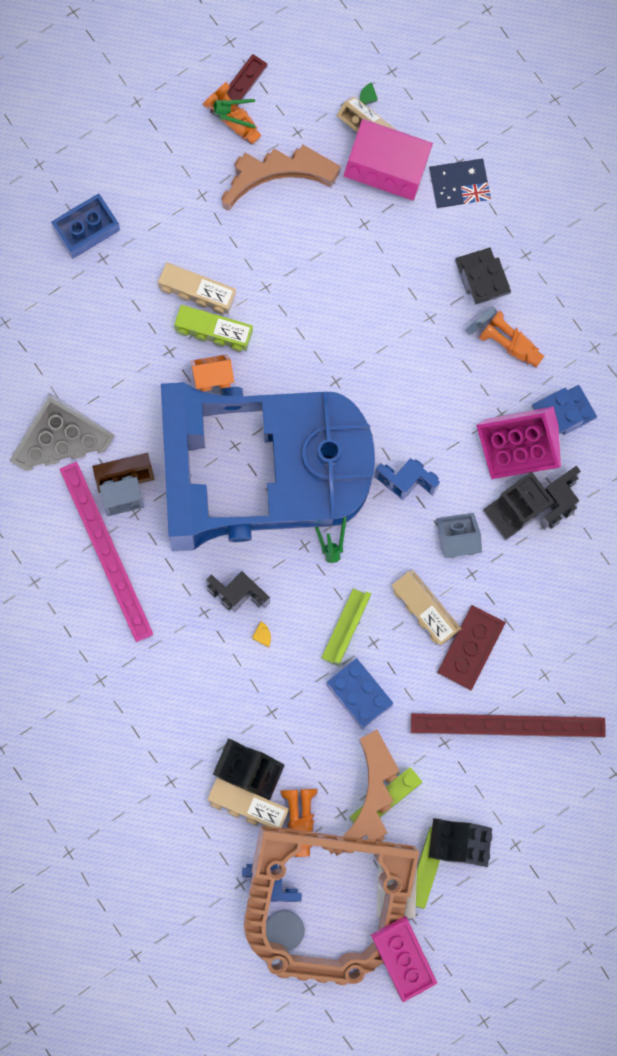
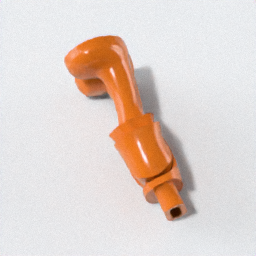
(245, 132)
(518, 346)
(304, 823)

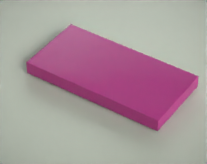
(404, 959)

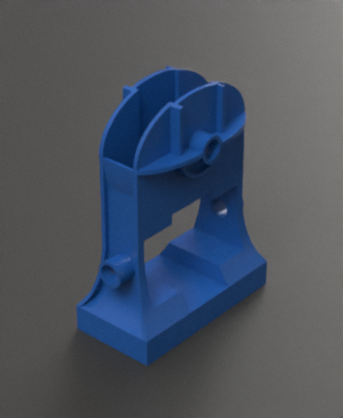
(319, 461)

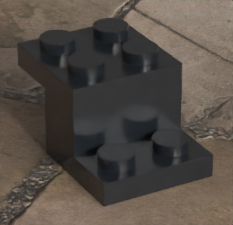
(482, 275)
(564, 499)
(518, 506)
(237, 592)
(248, 769)
(460, 842)

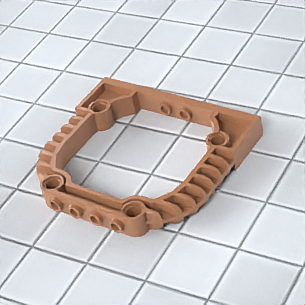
(278, 846)

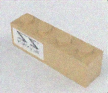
(354, 111)
(196, 288)
(426, 607)
(246, 804)

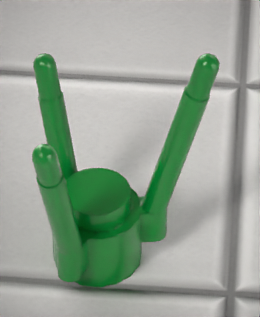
(223, 107)
(331, 550)

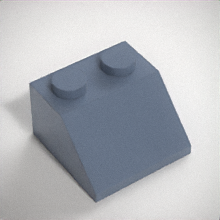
(121, 496)
(459, 535)

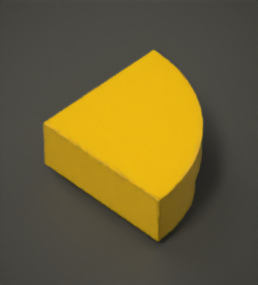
(262, 635)

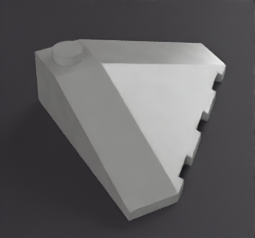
(57, 434)

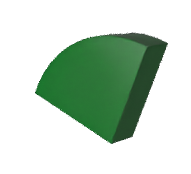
(368, 94)

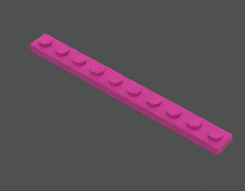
(106, 552)

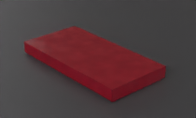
(471, 647)

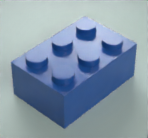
(85, 226)
(359, 693)

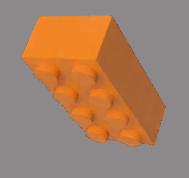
(212, 372)

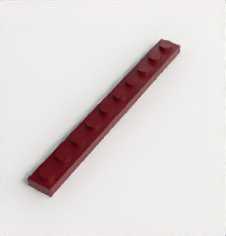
(507, 725)

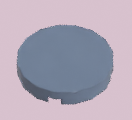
(481, 321)
(285, 929)

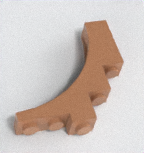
(303, 164)
(380, 768)

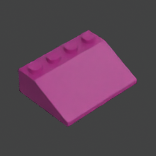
(388, 159)
(521, 442)

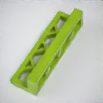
(346, 627)
(425, 873)

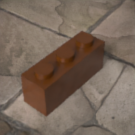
(135, 466)

